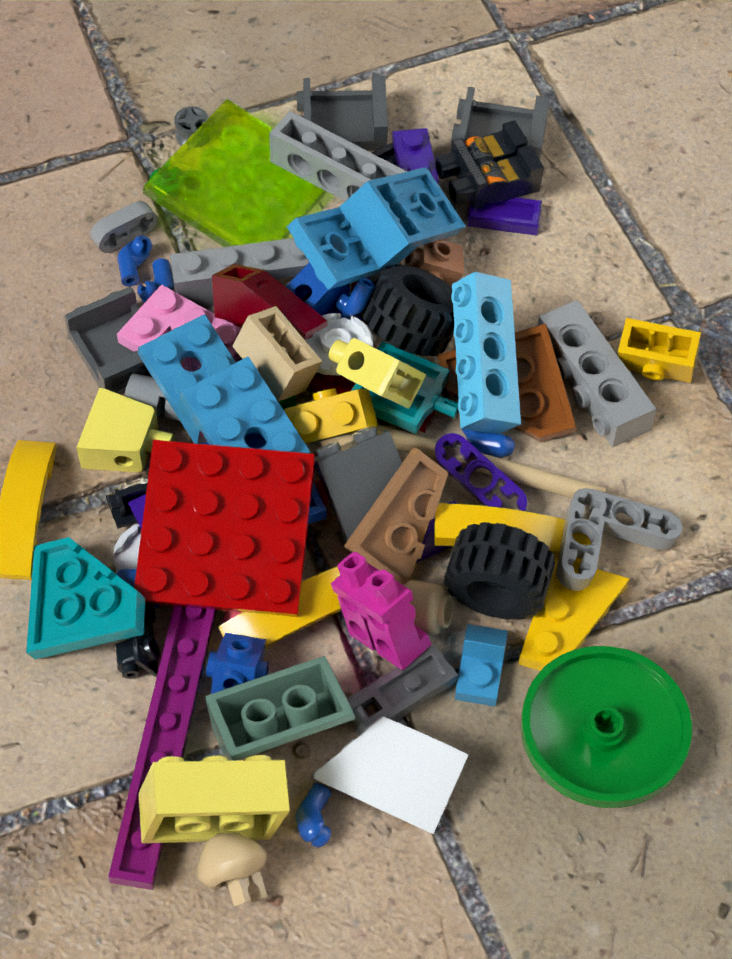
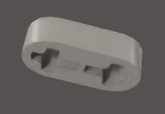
(123, 226)

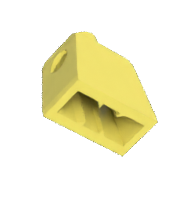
(376, 371)
(119, 434)

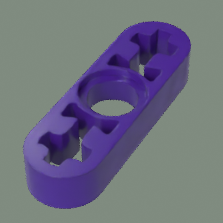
(467, 450)

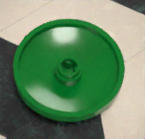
(606, 726)

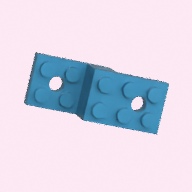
(375, 227)
(222, 397)

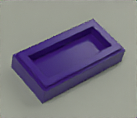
(511, 215)

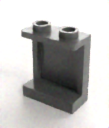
(352, 115)
(487, 118)
(94, 336)
(356, 475)

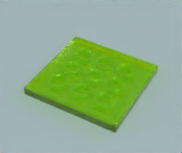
(228, 185)

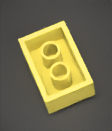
(212, 797)

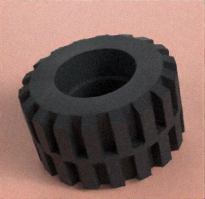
(411, 310)
(499, 571)

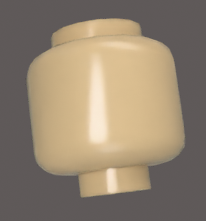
(432, 606)

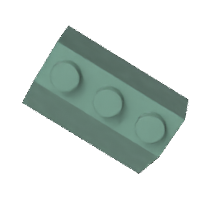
(277, 709)

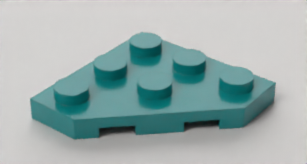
(78, 602)

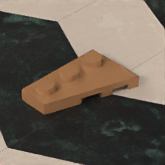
(399, 518)

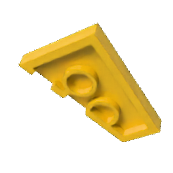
(568, 616)

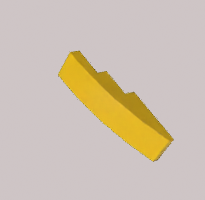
(454, 517)

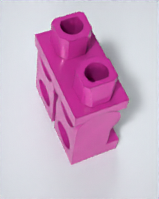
(379, 611)

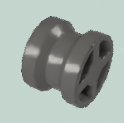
(188, 121)

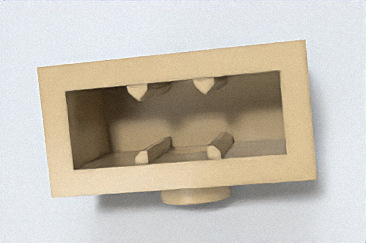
(277, 352)

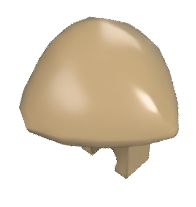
(234, 862)

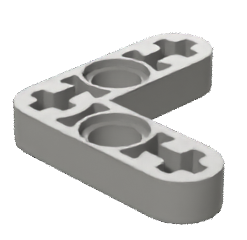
(603, 521)

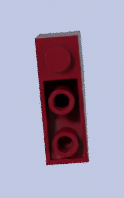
(249, 290)

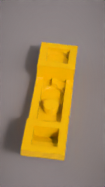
(22, 505)
(316, 604)

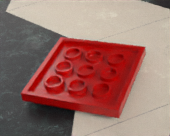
(225, 528)

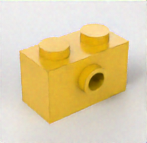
(659, 350)
(332, 415)

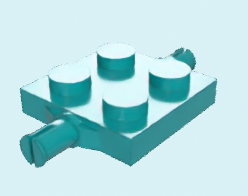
(426, 399)

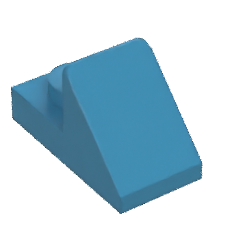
(481, 665)

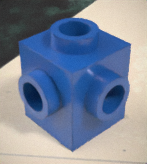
(236, 661)

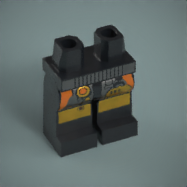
(491, 167)

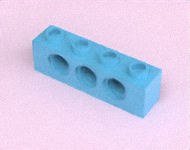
(485, 353)

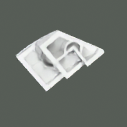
(396, 772)

